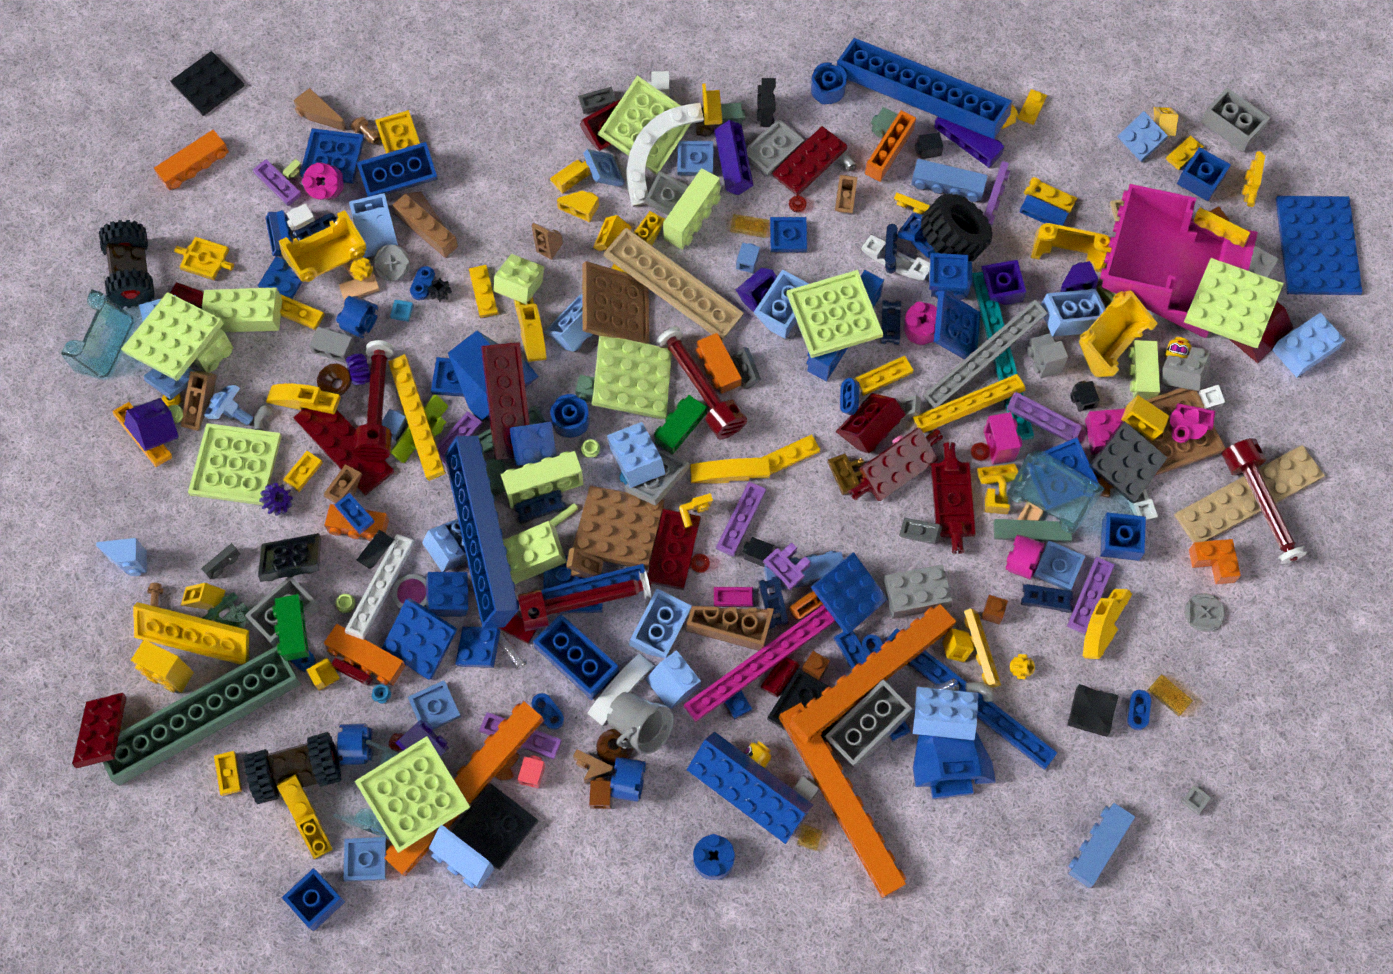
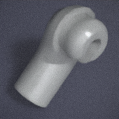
(260, 415)
(982, 688)

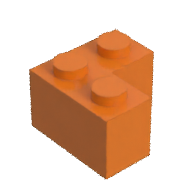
(1219, 555)

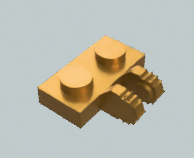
(844, 473)

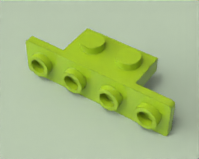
(405, 445)

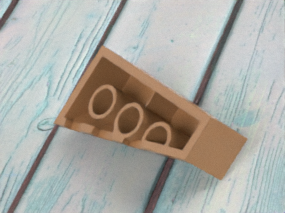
(422, 219)
(732, 625)

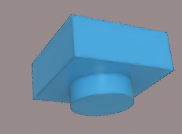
(401, 310)

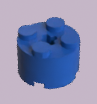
(828, 83)
(357, 316)
(575, 424)
(352, 744)
(628, 779)
(713, 845)

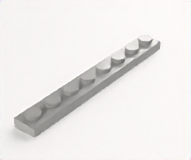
(985, 354)

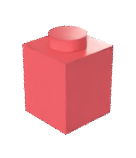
(531, 771)

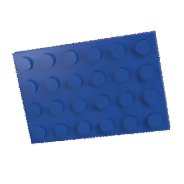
(1318, 245)

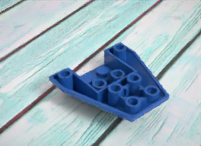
(469, 370)
(951, 759)

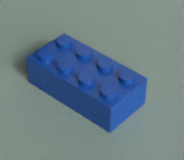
(397, 170)
(576, 657)

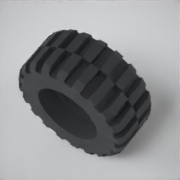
(956, 227)

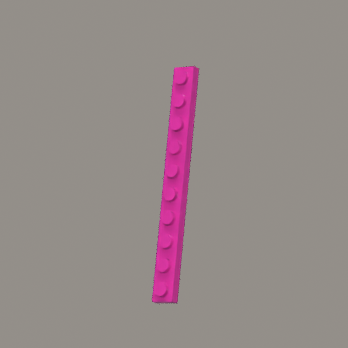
(759, 663)

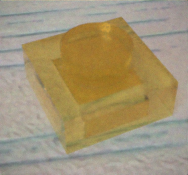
(809, 837)

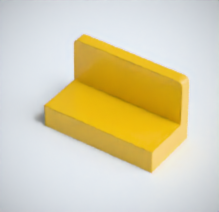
(711, 106)
(570, 175)
(610, 231)

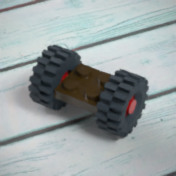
(128, 273)
(311, 762)

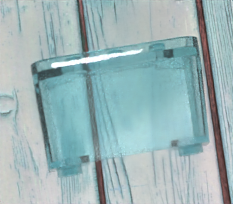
(102, 344)
(1055, 489)

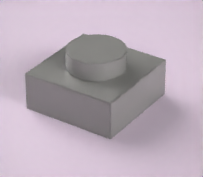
(911, 406)
(1196, 799)

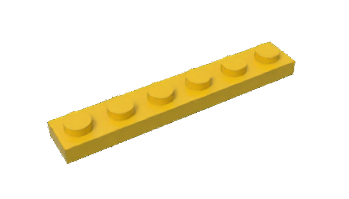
(969, 403)

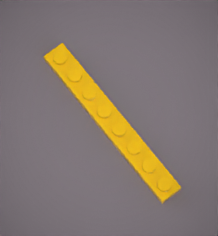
(416, 417)

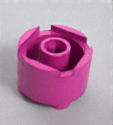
(313, 181)
(920, 323)
(1025, 556)

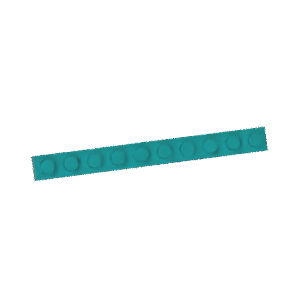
(1004, 363)

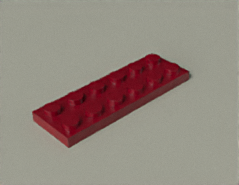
(504, 394)
(336, 439)

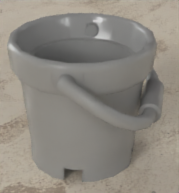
(641, 722)

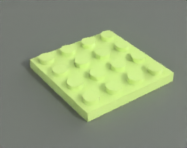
(633, 113)
(1233, 303)
(834, 313)
(172, 336)
(632, 377)
(234, 463)
(412, 794)

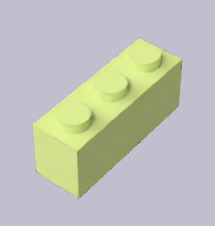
(1144, 369)

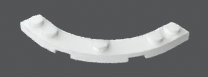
(646, 139)

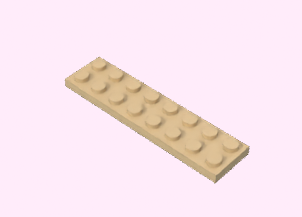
(673, 284)
(1236, 501)

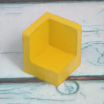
(993, 505)
(957, 645)
(323, 674)

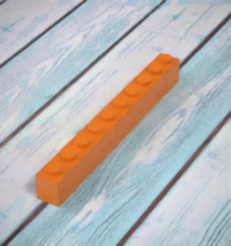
(865, 677)
(476, 775)
(847, 809)

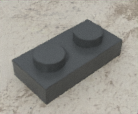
(596, 99)
(746, 367)
(920, 531)
(219, 562)

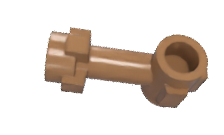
(361, 124)
(155, 589)

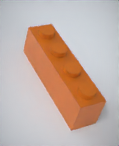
(890, 146)
(191, 160)
(365, 655)

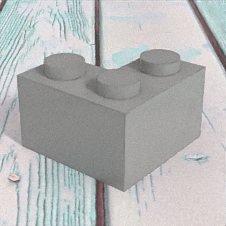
(1047, 355)
(1187, 372)

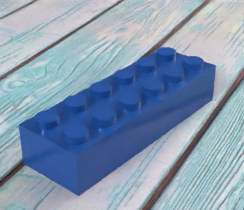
(824, 365)
(749, 787)

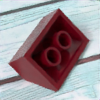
(593, 123)
(1277, 328)
(871, 422)

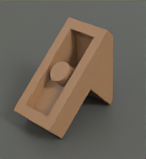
(846, 193)
(344, 483)
(583, 564)
(597, 768)

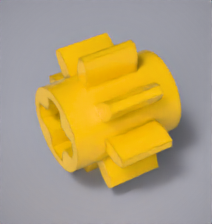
(361, 269)
(1022, 666)

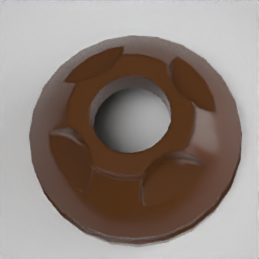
(330, 374)
(605, 753)

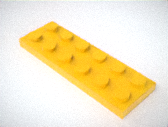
(191, 633)

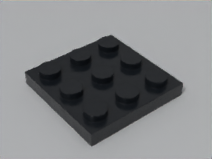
(207, 83)
(1128, 462)
(289, 557)
(802, 690)
(495, 826)

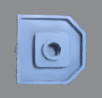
(223, 403)

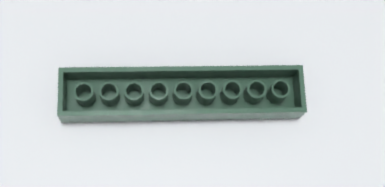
(200, 715)

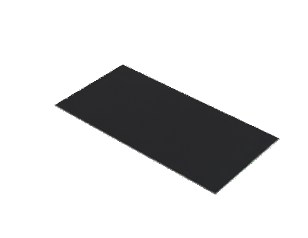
(375, 549)

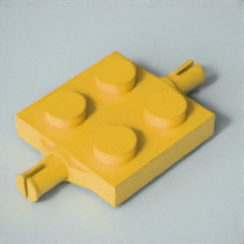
(1253, 176)
(204, 258)

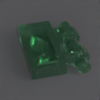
(236, 615)

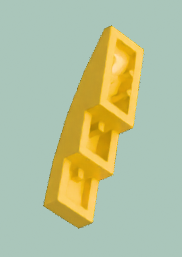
(729, 470)

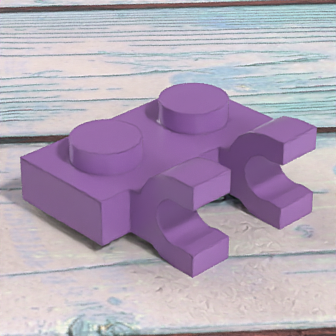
(782, 567)

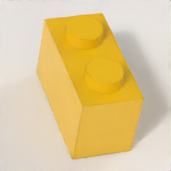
(1145, 417)

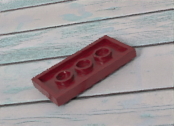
(809, 160)
(673, 550)
(99, 730)

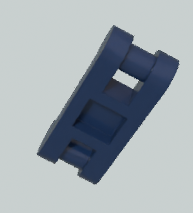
(314, 226)
(891, 248)
(891, 322)
(540, 506)
(1047, 598)
(774, 600)

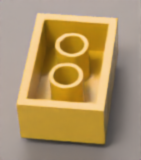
(161, 667)

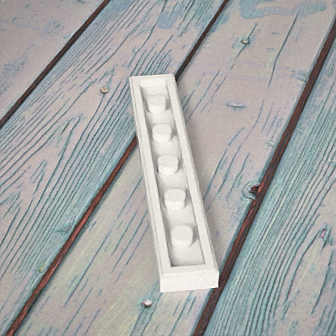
(379, 587)

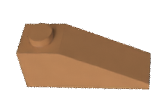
(316, 110)
(546, 240)
(197, 399)

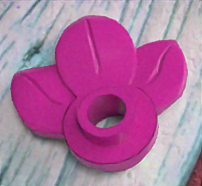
(1188, 423)

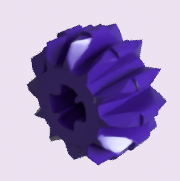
(358, 369)
(283, 499)

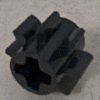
(442, 293)

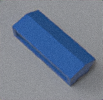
(1043, 211)
(277, 230)

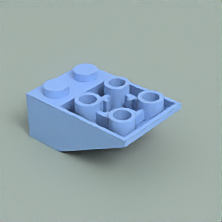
(373, 222)
(446, 545)

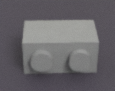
(332, 344)

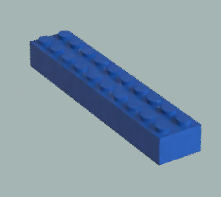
(925, 88)
(481, 532)

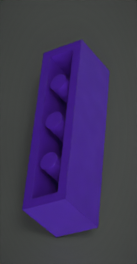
(978, 145)
(733, 157)

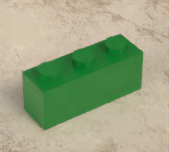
(680, 424)
(291, 627)

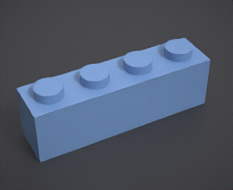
(949, 180)
(819, 567)
(1101, 845)

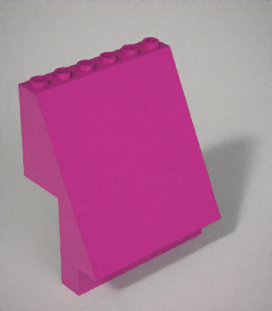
(1165, 253)

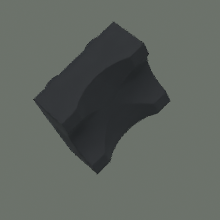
(766, 102)
(1092, 710)

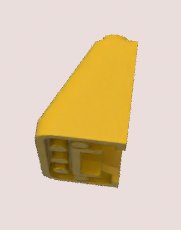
(1092, 243)
(324, 249)
(1114, 332)

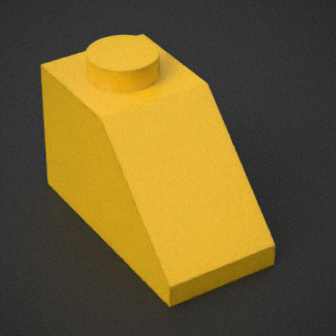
(1166, 119)
(579, 204)
(202, 596)

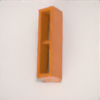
(809, 597)

